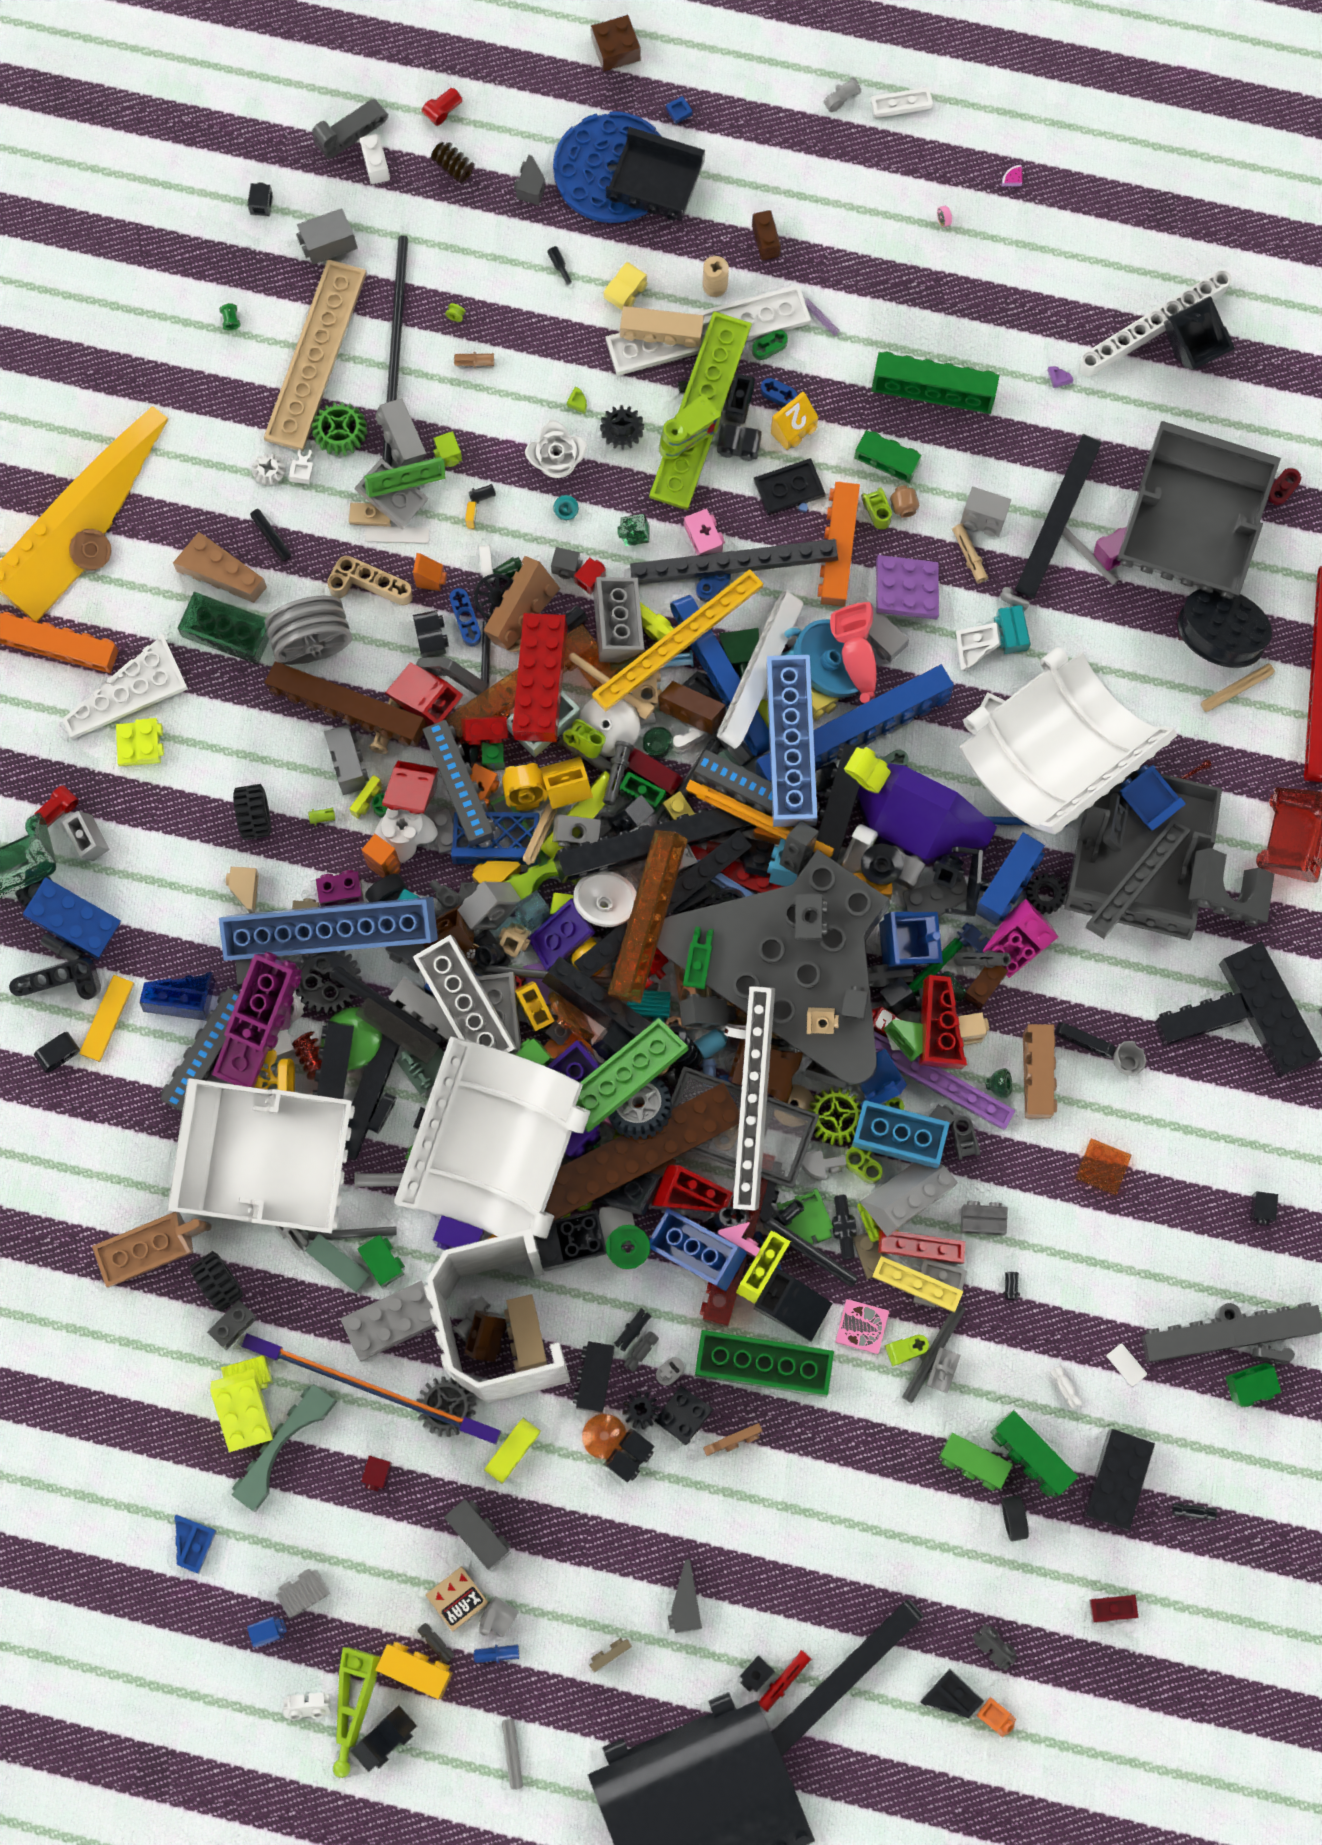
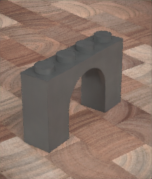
(1209, 891)

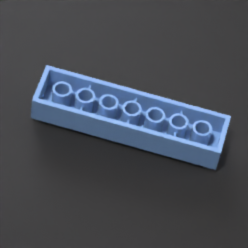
(791, 740)

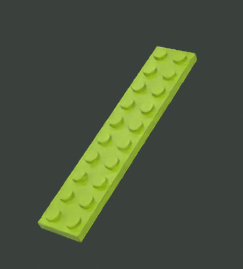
(713, 377)

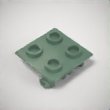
(420, 1073)

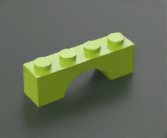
(530, 881)

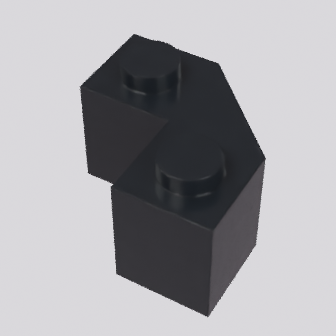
(384, 1738)

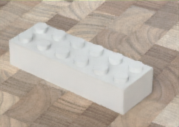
(462, 995)

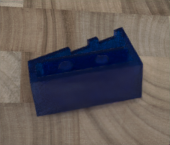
(180, 997)

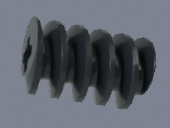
(690, 1058)

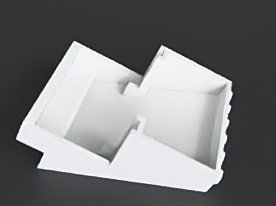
(260, 1155)

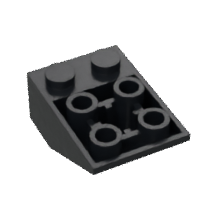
(571, 1241)
(793, 1304)

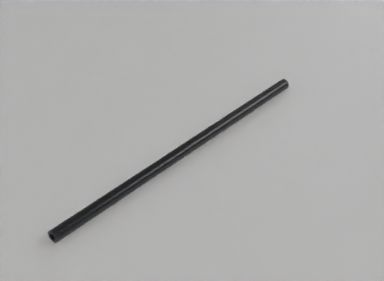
(396, 332)

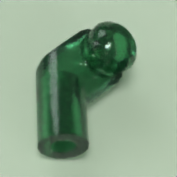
(958, 989)

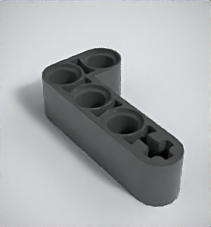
(349, 129)

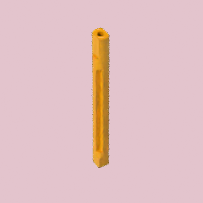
(746, 813)

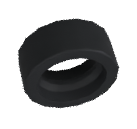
(386, 889)
(1015, 1518)

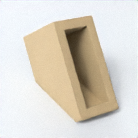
(244, 886)

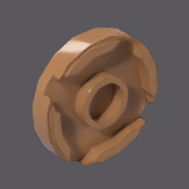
(90, 549)

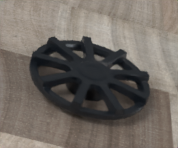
(494, 596)

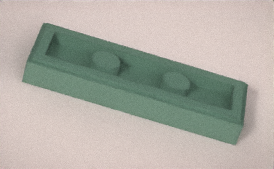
(337, 1263)

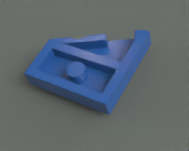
(192, 1543)

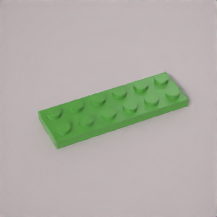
(629, 1071)

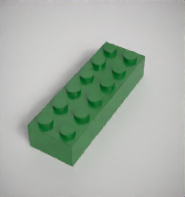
(935, 382)
(764, 1363)

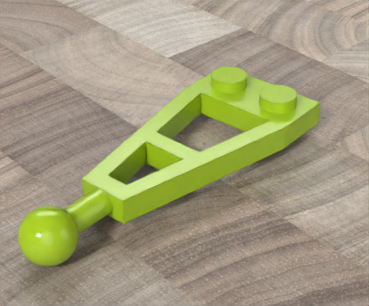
(364, 1666)

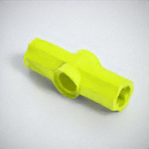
(654, 625)

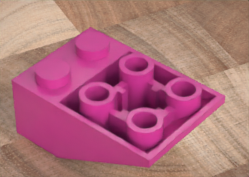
(1022, 936)

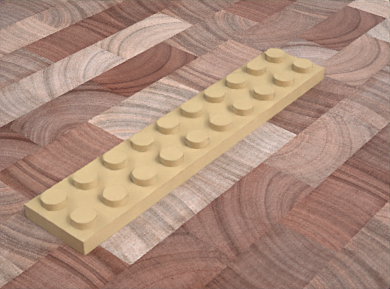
(315, 355)

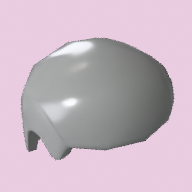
(1129, 1058)

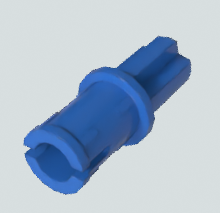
(496, 1653)

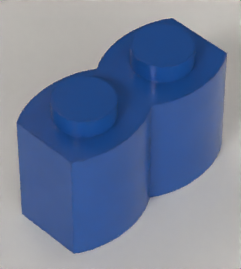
(266, 1631)

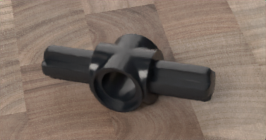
(844, 1227)

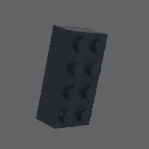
(1118, 1480)

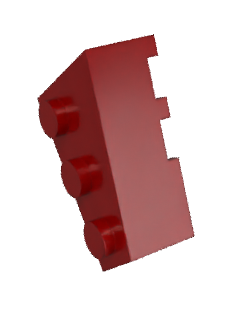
(690, 1191)

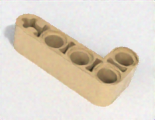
(371, 584)

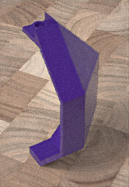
(923, 816)

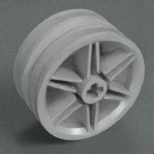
(308, 630)

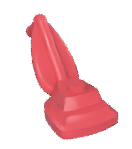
(852, 628)

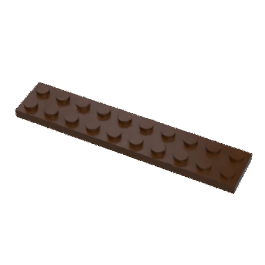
(629, 1158)

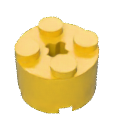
(524, 787)

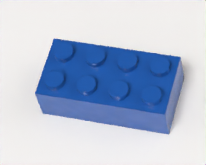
(1007, 883)
(71, 918)
(697, 1249)

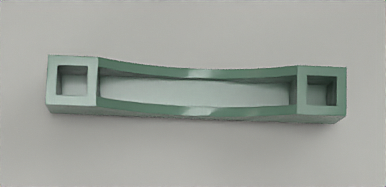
(255, 1485)

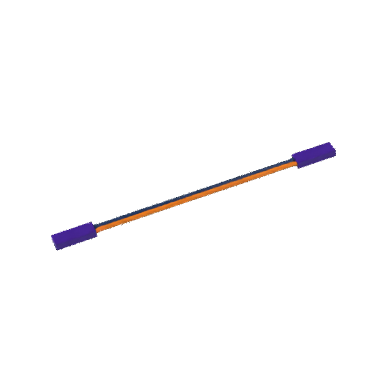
(468, 1425)

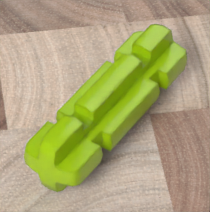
(869, 1223)

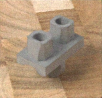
(943, 1370)

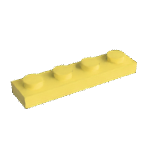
(917, 1284)

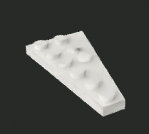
(132, 688)

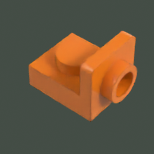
(997, 1717)

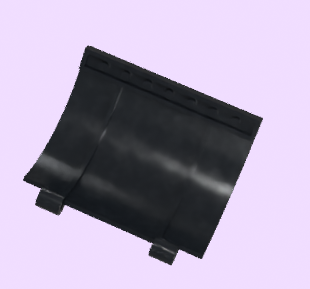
(702, 1785)

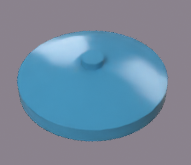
(826, 660)

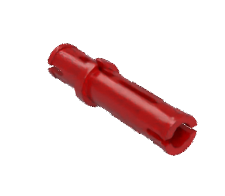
(784, 1681)

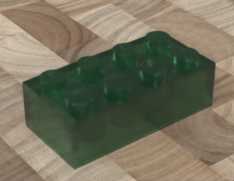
(224, 628)

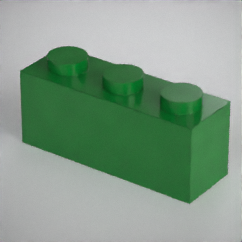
(887, 456)

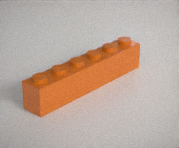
(842, 528)
(57, 643)

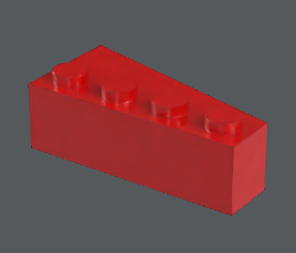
(940, 1025)

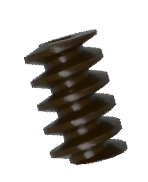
(452, 161)

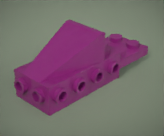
(257, 1018)

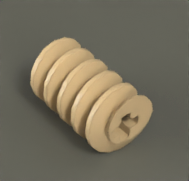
(715, 276)

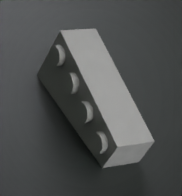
(422, 1007)

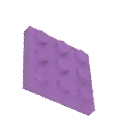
(907, 587)

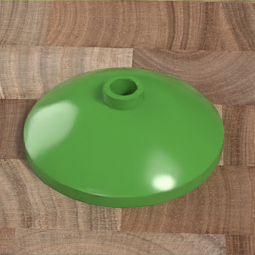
(365, 1038)

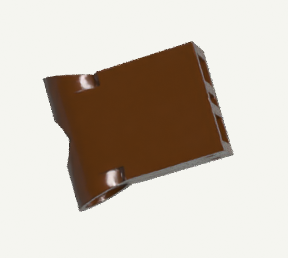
(781, 1070)

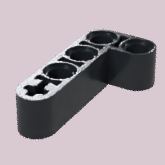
(53, 979)

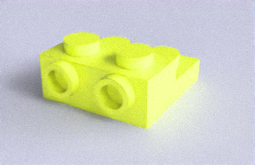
(139, 742)

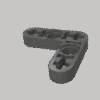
(446, 667)

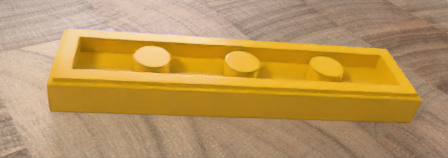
(106, 1018)

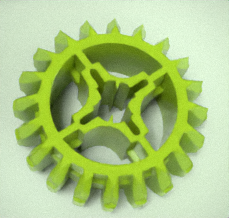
(845, 1113)

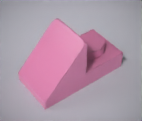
(734, 1235)

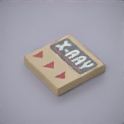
(457, 1598)

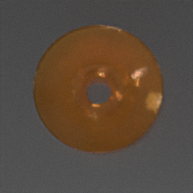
(591, 1435)

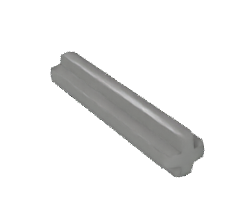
(512, 1754)

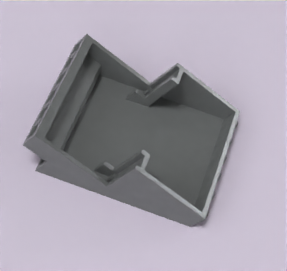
(1198, 510)
(1165, 901)

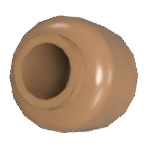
(904, 501)

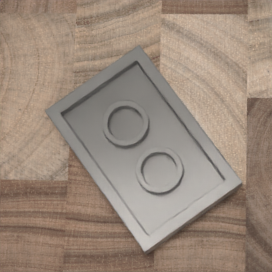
(397, 505)

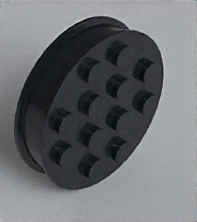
(1224, 629)

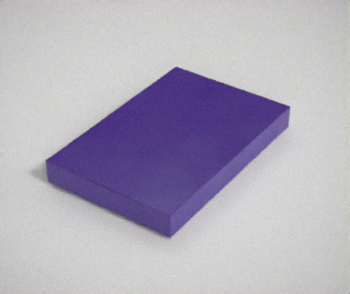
(560, 935)

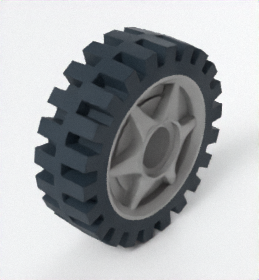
(648, 1118)

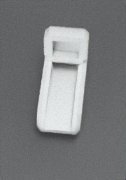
(862, 840)

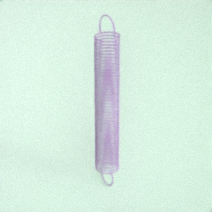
(822, 318)

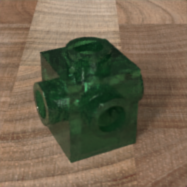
(634, 529)

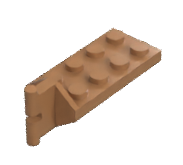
(146, 1247)

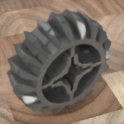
(455, 1403)

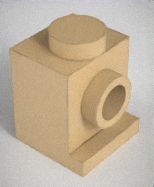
(817, 1014)

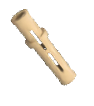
(974, 561)

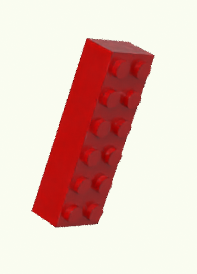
(540, 677)

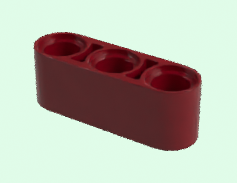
(653, 772)

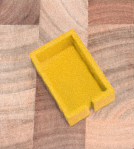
(414, 1670)

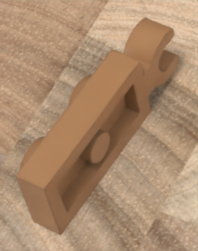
(731, 1442)

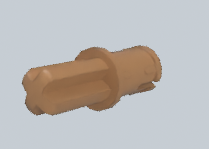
(474, 359)

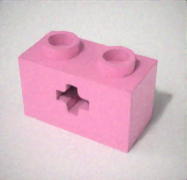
(704, 522)

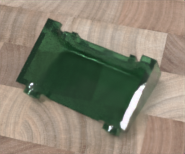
(27, 858)

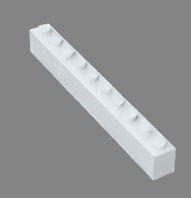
(754, 1098)

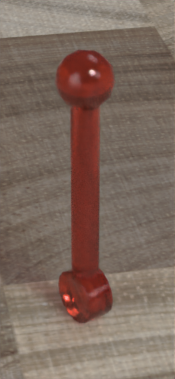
(1206, 764)

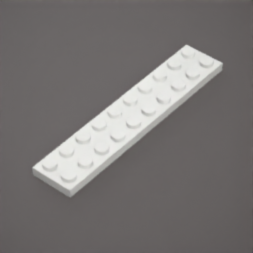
(766, 312)

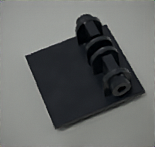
(683, 1415)

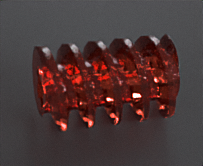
(308, 1053)

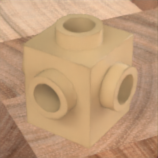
(514, 939)

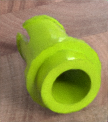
(321, 815)

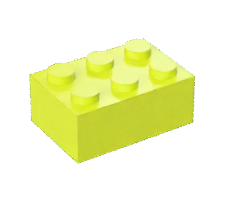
(241, 1410)

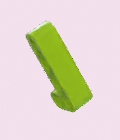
(864, 1155)

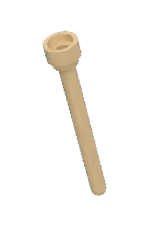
(643, 708)

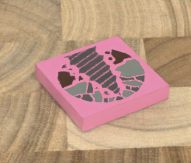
(862, 1326)

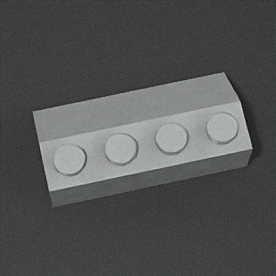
(618, 618)
(907, 1195)

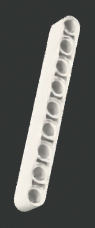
(1146, 326)
(755, 676)

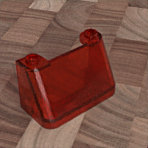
(1295, 835)

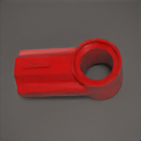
(438, 109)
(61, 802)

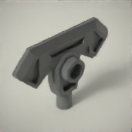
(449, 898)

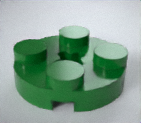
(637, 1238)

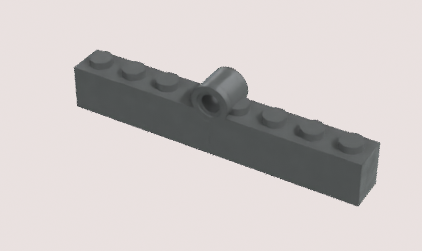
(1233, 1333)

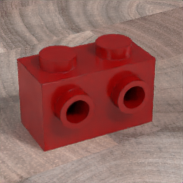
(484, 728)

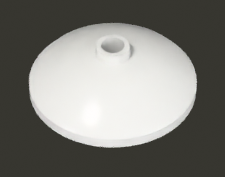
(623, 723)
(604, 890)

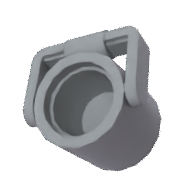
(497, 1617)

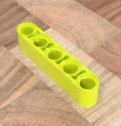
(585, 809)

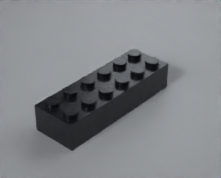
(1270, 1010)

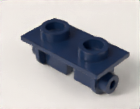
(970, 937)

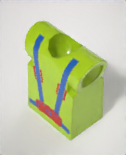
(689, 428)

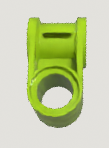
(876, 505)
(586, 739)
(903, 1351)

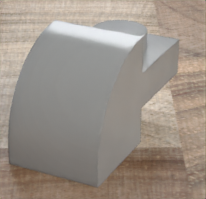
(815, 1165)

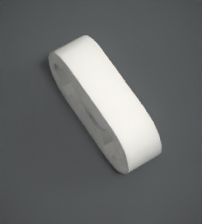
(486, 562)

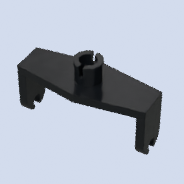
(975, 882)

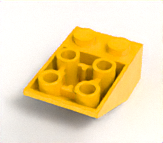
(566, 782)

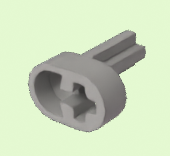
(666, 1375)

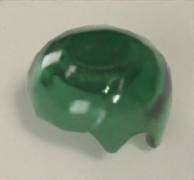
(658, 742)

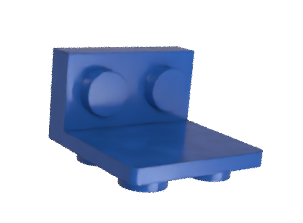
(886, 1081)

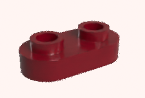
(1283, 487)

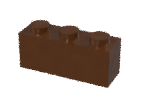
(692, 707)

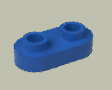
(715, 584)

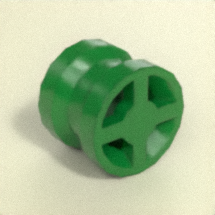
(377, 805)

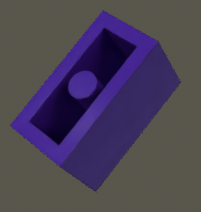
(454, 1234)

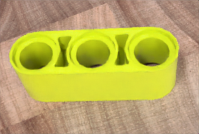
(512, 1450)

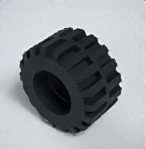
(252, 811)
(216, 1281)

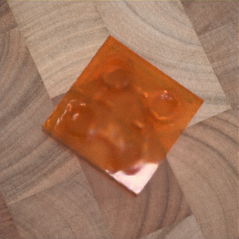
(570, 1016)
(1103, 1167)

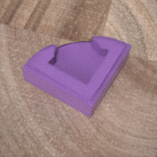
(1059, 377)

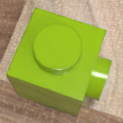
(447, 449)

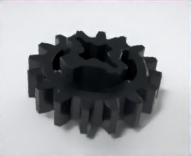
(621, 418)

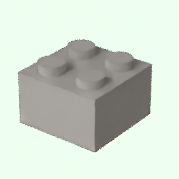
(985, 512)
(489, 905)

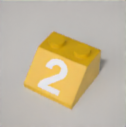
(794, 422)

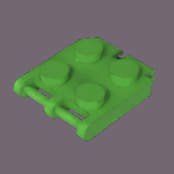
(812, 1221)

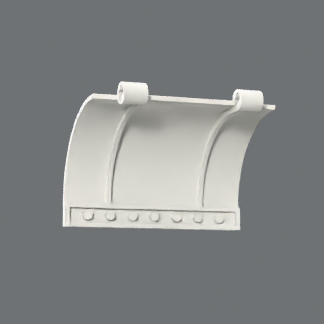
(1058, 744)
(492, 1140)

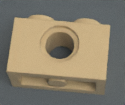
(973, 1028)

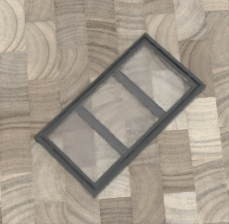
(785, 1134)

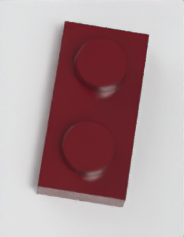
(1113, 1608)

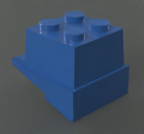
(910, 938)

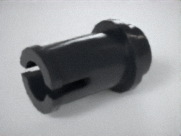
(482, 493)
(1011, 1286)

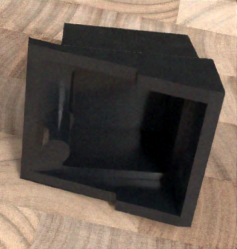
(1198, 334)

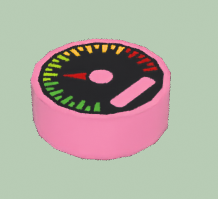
(944, 216)

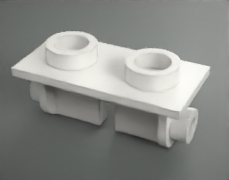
(296, 1707)

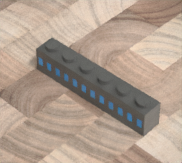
(735, 782)
(458, 783)
(203, 1055)

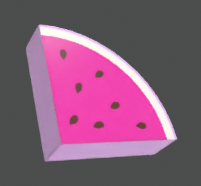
(1013, 176)

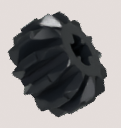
(634, 1414)

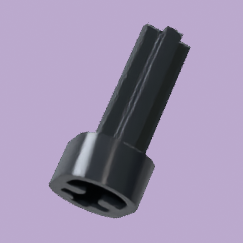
(724, 1220)

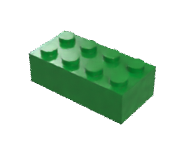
(1033, 1454)

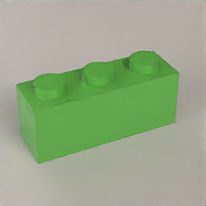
(975, 1462)

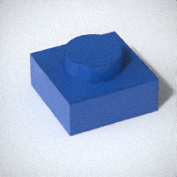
(679, 110)

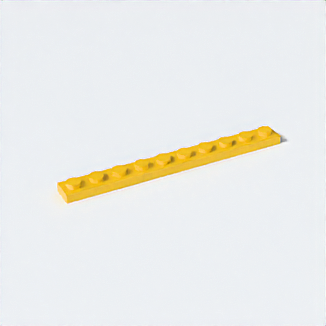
(677, 640)

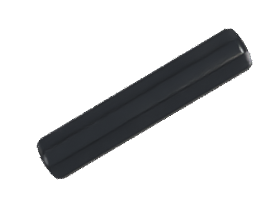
(270, 534)

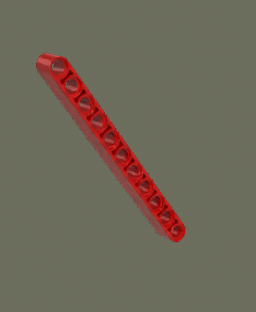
(1313, 750)

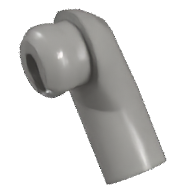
(1008, 597)

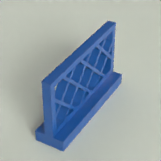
(480, 854)

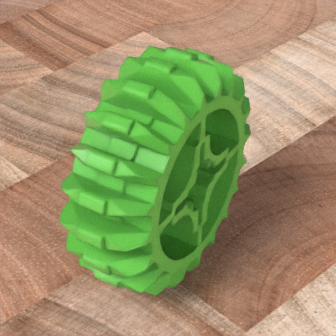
(331, 417)

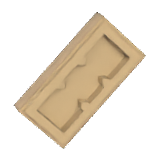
(367, 515)

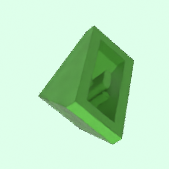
(907, 1037)

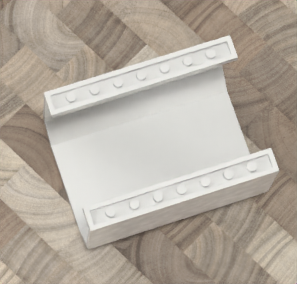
(473, 1260)

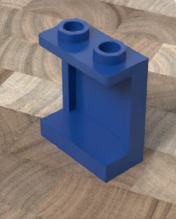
(1150, 797)

